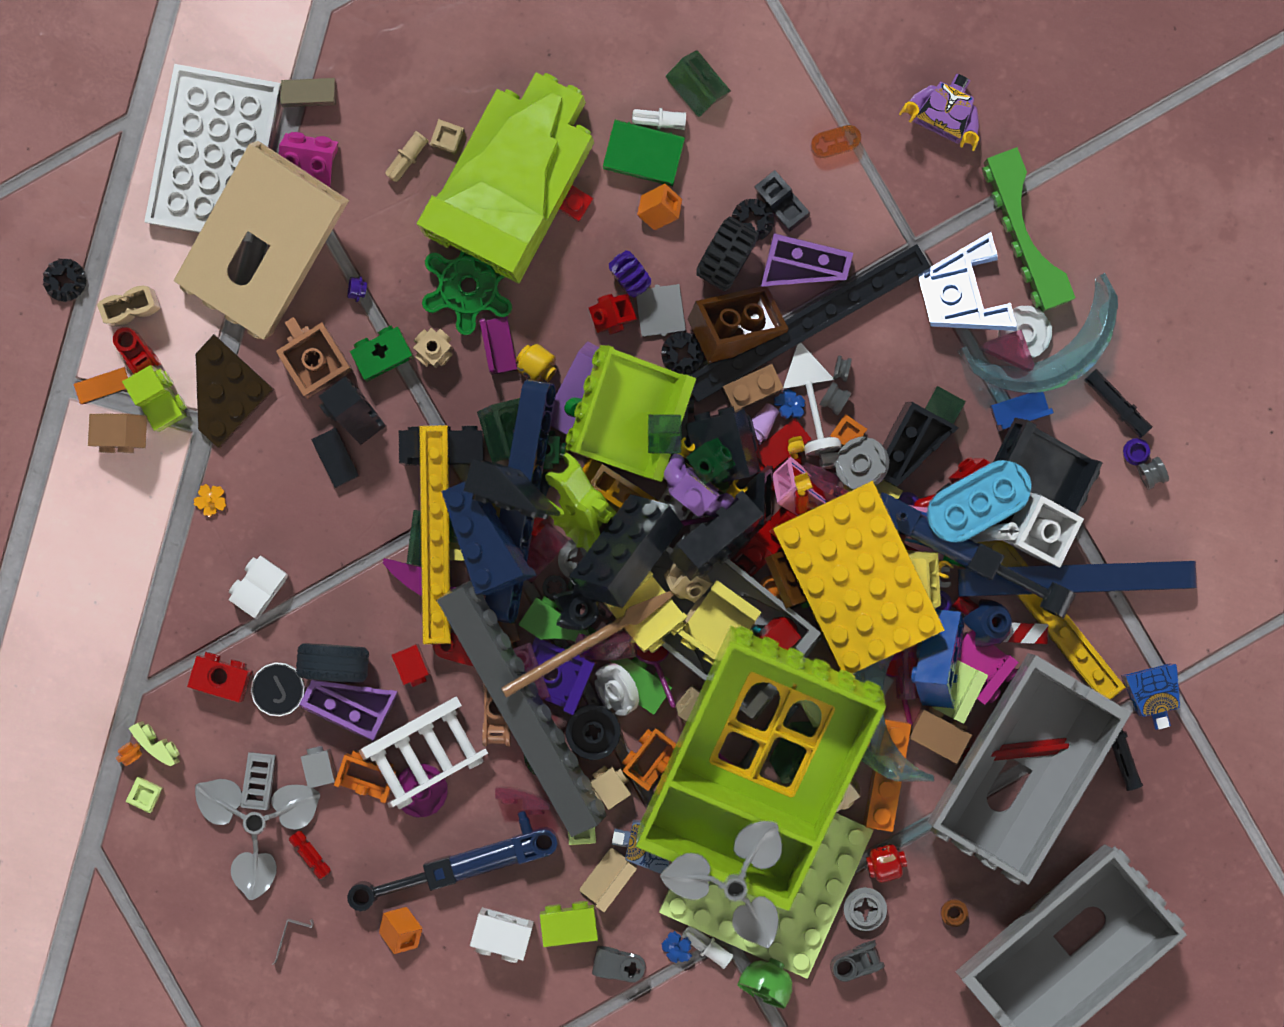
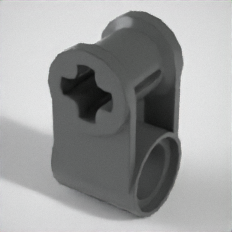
(858, 961)
(612, 964)

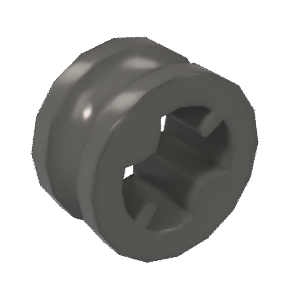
(842, 368)

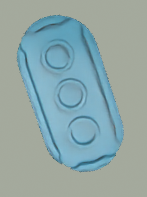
(979, 501)

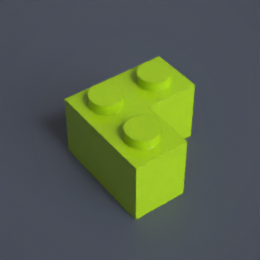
(154, 395)

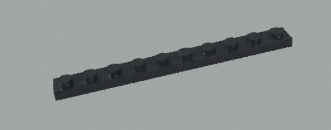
(813, 320)

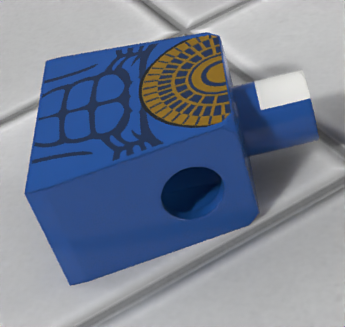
(1154, 692)

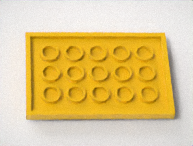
(858, 578)

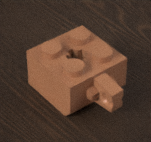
(298, 352)

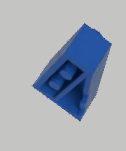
(938, 662)

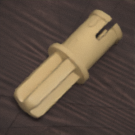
(406, 156)

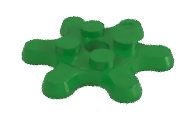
(465, 304)

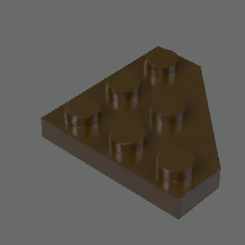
(225, 391)

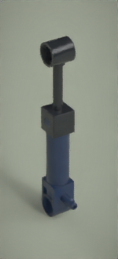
(973, 556)
(450, 869)

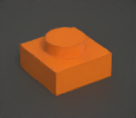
(847, 430)

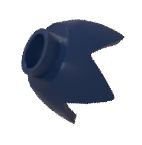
(981, 622)

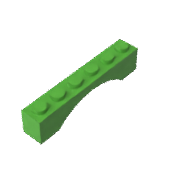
(1048, 282)
(542, 621)

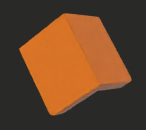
(659, 207)
(400, 930)

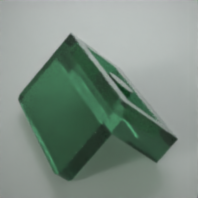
(697, 83)

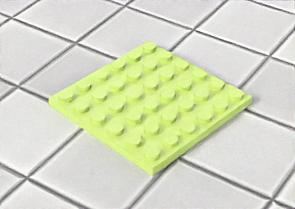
(810, 917)

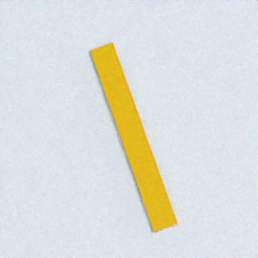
(434, 532)
(1065, 634)

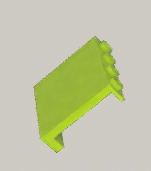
(616, 408)

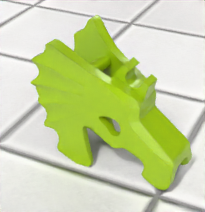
(582, 505)

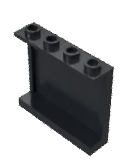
(1052, 466)

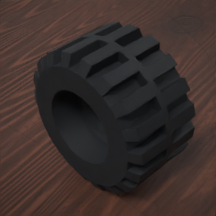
(727, 253)

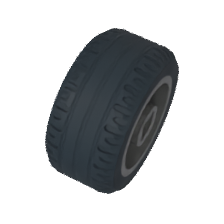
(332, 662)

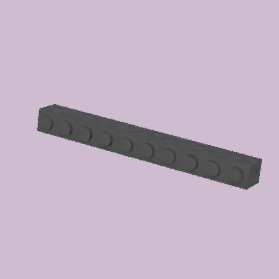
(523, 710)

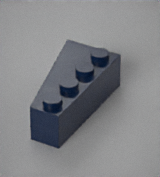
(485, 543)

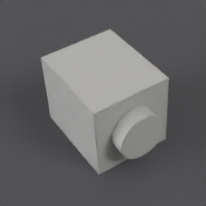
(318, 767)

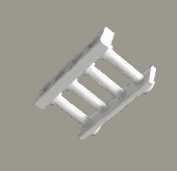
(424, 726)

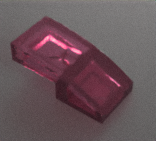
(824, 480)

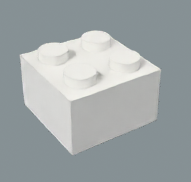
(1045, 530)
(501, 935)

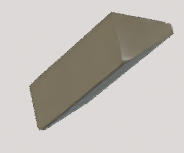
(308, 92)

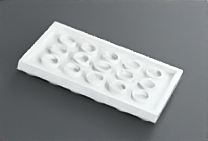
(203, 138)

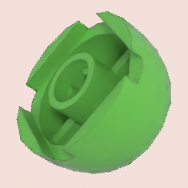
(767, 982)

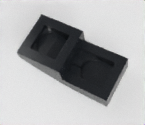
(782, 200)

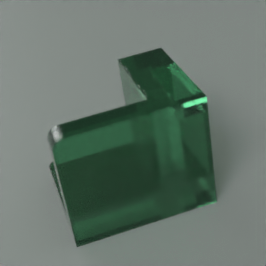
(945, 404)
(664, 434)

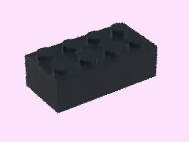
(626, 551)

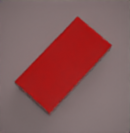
(775, 448)

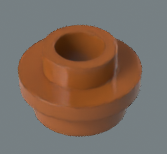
(962, 916)

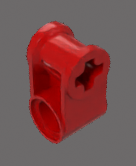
(137, 352)

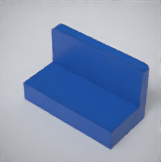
(1027, 407)

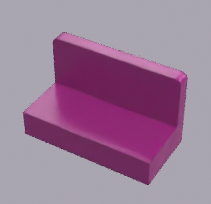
(498, 345)

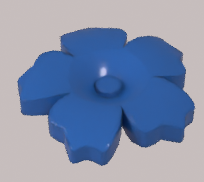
(790, 404)
(677, 948)

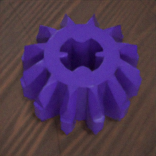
(630, 273)

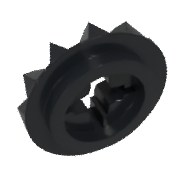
(758, 208)
(68, 291)
(670, 357)

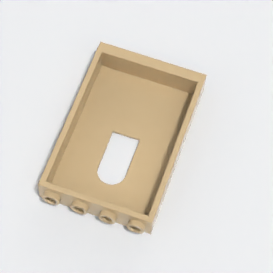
(280, 208)

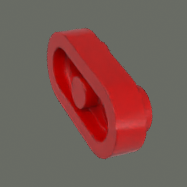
(455, 653)

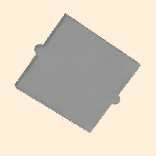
(660, 311)

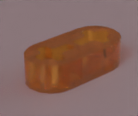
(834, 135)

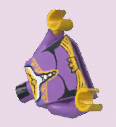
(946, 111)
(691, 491)

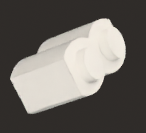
(258, 586)

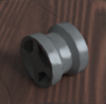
(835, 398)
(1153, 473)

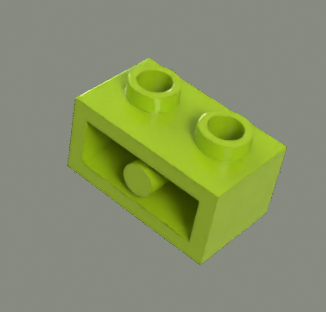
(568, 924)

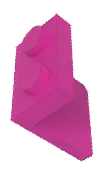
(310, 154)
(989, 661)

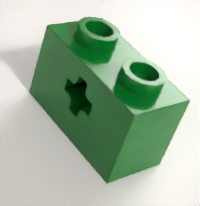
(396, 355)

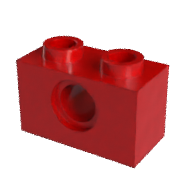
(203, 677)

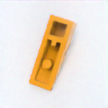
(610, 484)

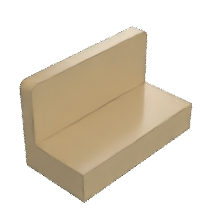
(608, 879)

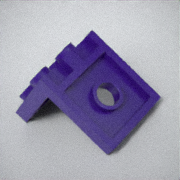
(571, 678)

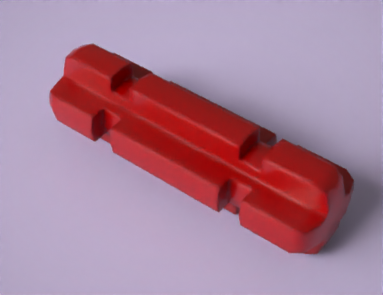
(309, 854)

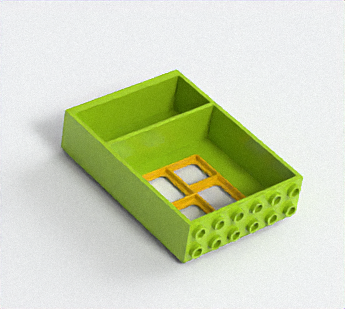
(709, 802)

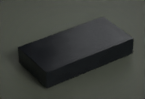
(335, 457)

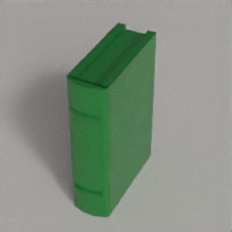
(643, 152)

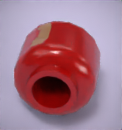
(886, 863)

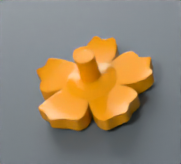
(210, 499)

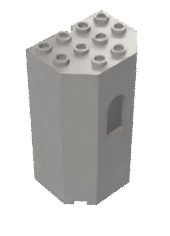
(1034, 707)
(1031, 978)

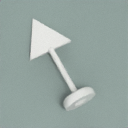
(808, 371)

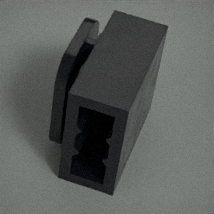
(735, 432)

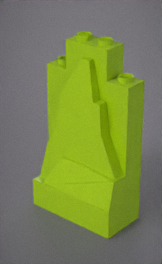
(512, 176)

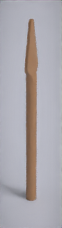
(633, 615)

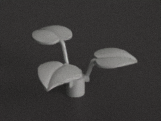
(293, 805)
(755, 843)

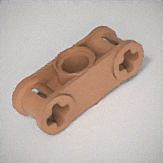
(494, 724)

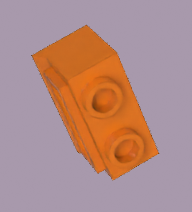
(657, 767)
(361, 786)

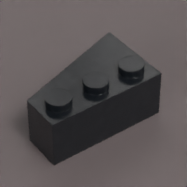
(351, 409)
(913, 440)
(462, 446)
(717, 538)

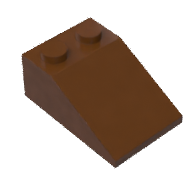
(736, 322)

